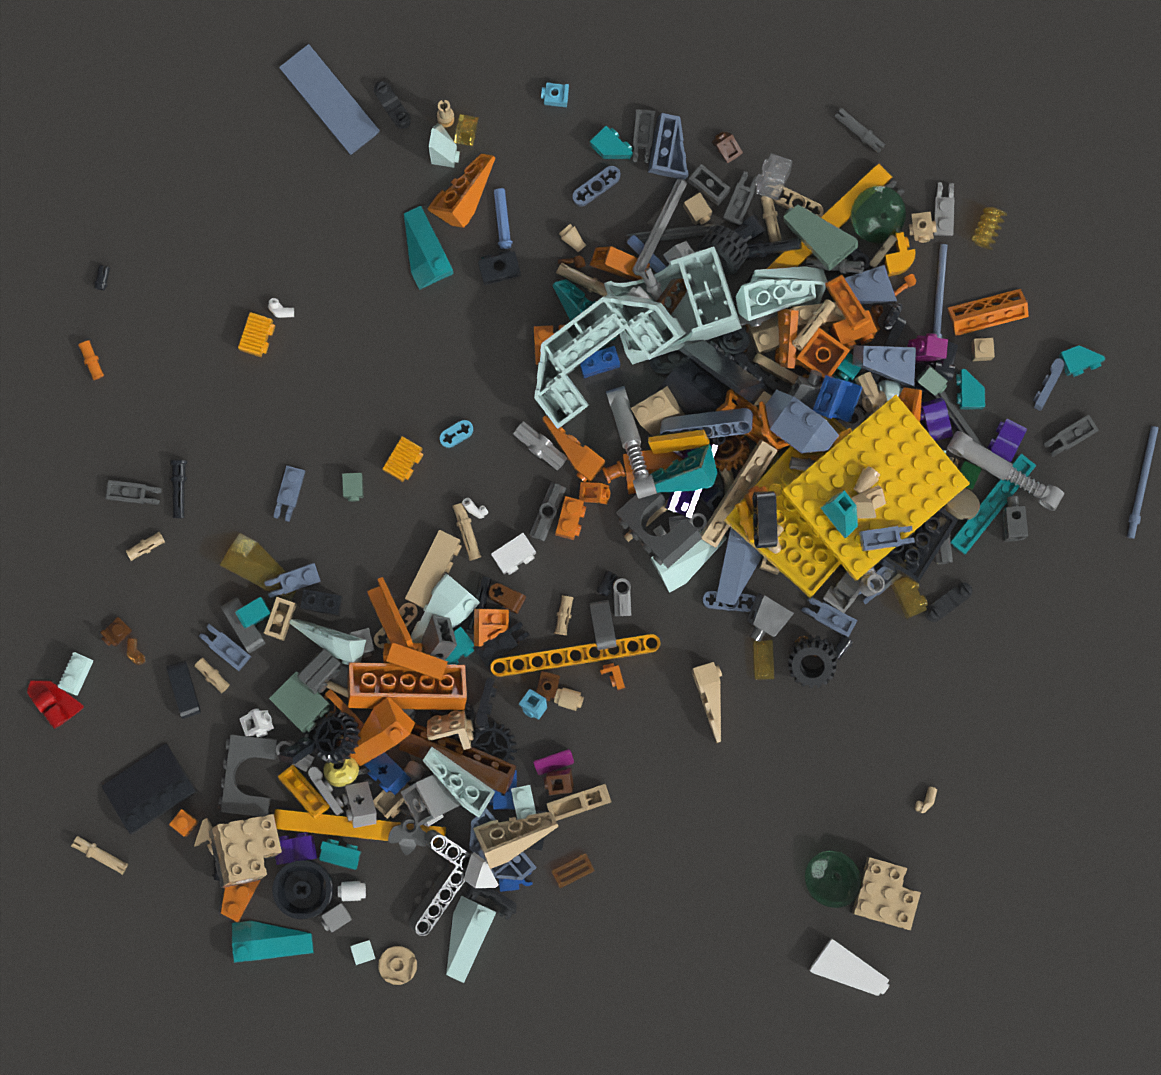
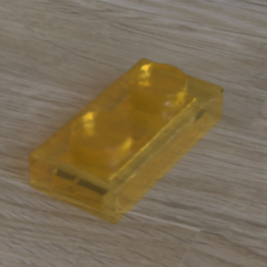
(763, 660)

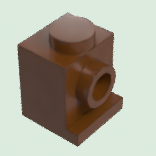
(548, 678)
(555, 787)

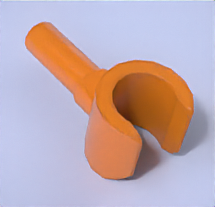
(910, 281)

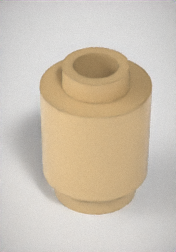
(568, 698)

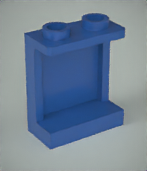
(837, 398)

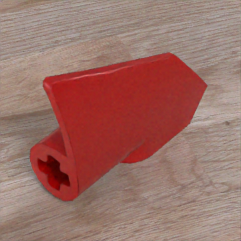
(53, 702)

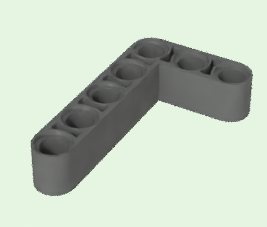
(443, 882)

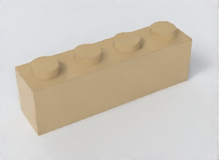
(433, 568)

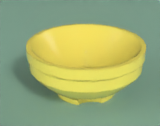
(342, 776)

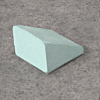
(362, 952)

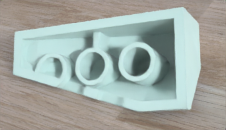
(442, 147)
(796, 273)
(772, 295)
(687, 565)
(448, 601)
(338, 644)
(464, 787)
(467, 934)

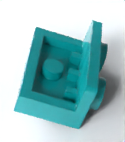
(340, 855)

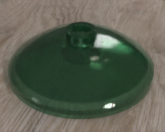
(867, 214)
(824, 884)

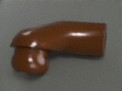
(875, 312)

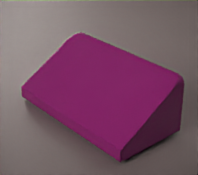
(554, 762)

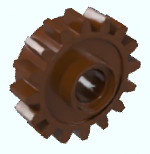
(731, 452)

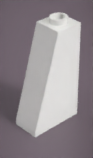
(844, 967)

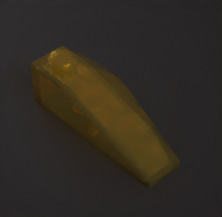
(254, 564)

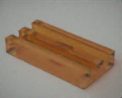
(587, 863)

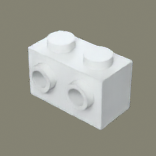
(513, 554)

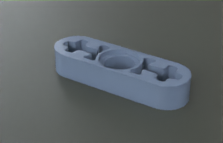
(610, 182)
(724, 607)

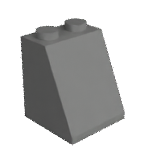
(428, 799)

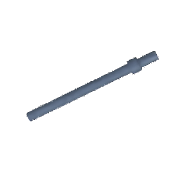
(940, 290)
(1134, 518)

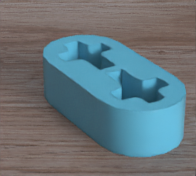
(459, 437)

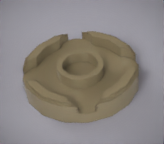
(883, 250)
(963, 505)

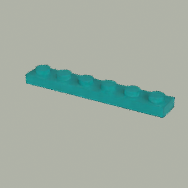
(990, 508)

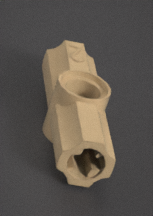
(872, 397)

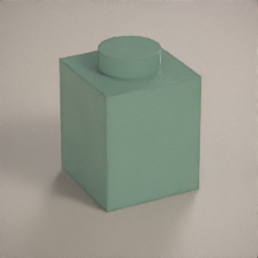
(932, 380)
(353, 486)

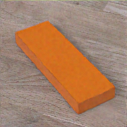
(847, 302)
(416, 661)

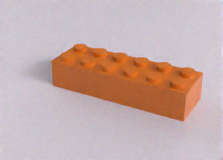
(408, 689)

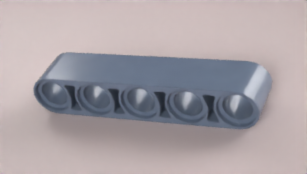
(714, 423)

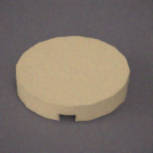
(397, 965)

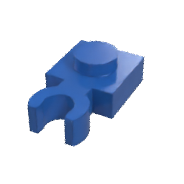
(509, 884)

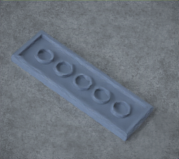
(329, 99)

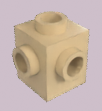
(922, 227)

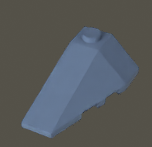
(737, 568)

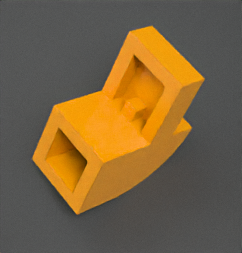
(901, 261)

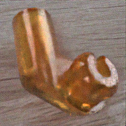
(132, 652)

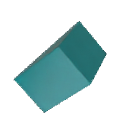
(253, 612)

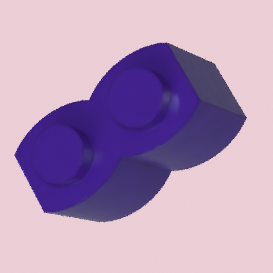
(936, 419)
(1008, 439)
(296, 849)

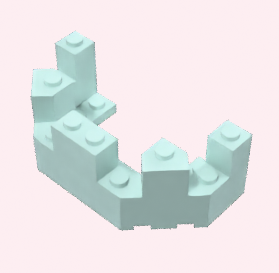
(584, 335)

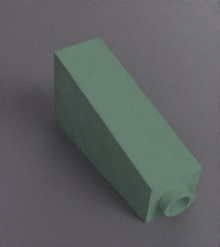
(819, 236)

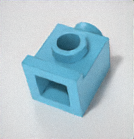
(558, 100)
(533, 704)

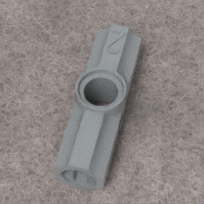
(540, 446)

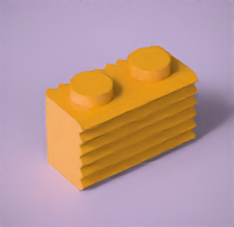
(256, 335)
(403, 459)

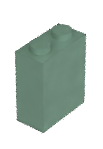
(300, 704)

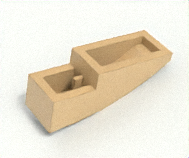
(579, 802)

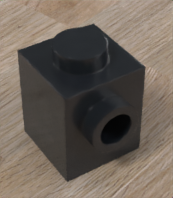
(712, 496)

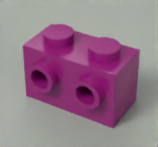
(929, 347)

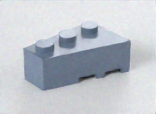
(667, 149)
(872, 287)
(890, 362)

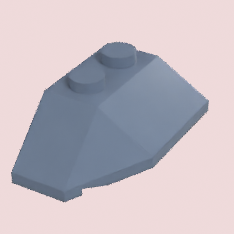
(798, 424)
(515, 869)

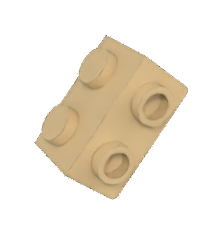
(389, 803)

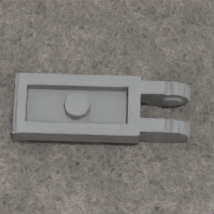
(944, 211)
(325, 789)

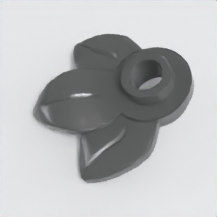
(407, 838)

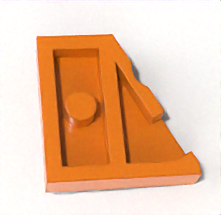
(489, 624)

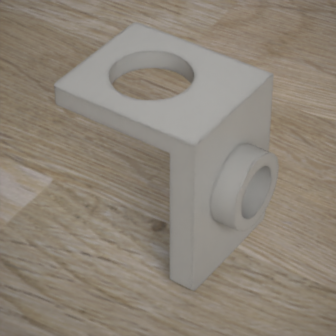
(838, 601)

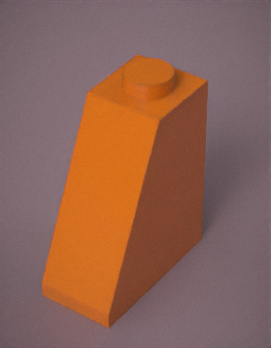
(615, 262)

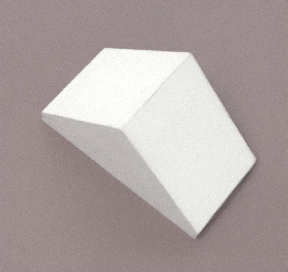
(479, 874)

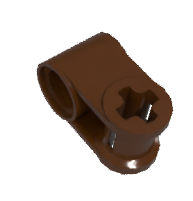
(511, 599)

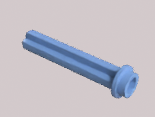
(502, 219)
(637, 246)

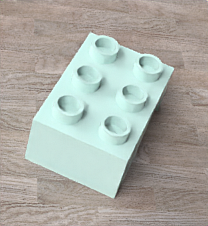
(703, 311)

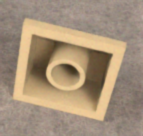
(656, 408)

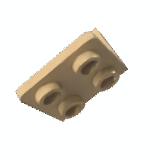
(451, 724)

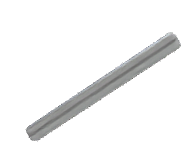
(659, 226)

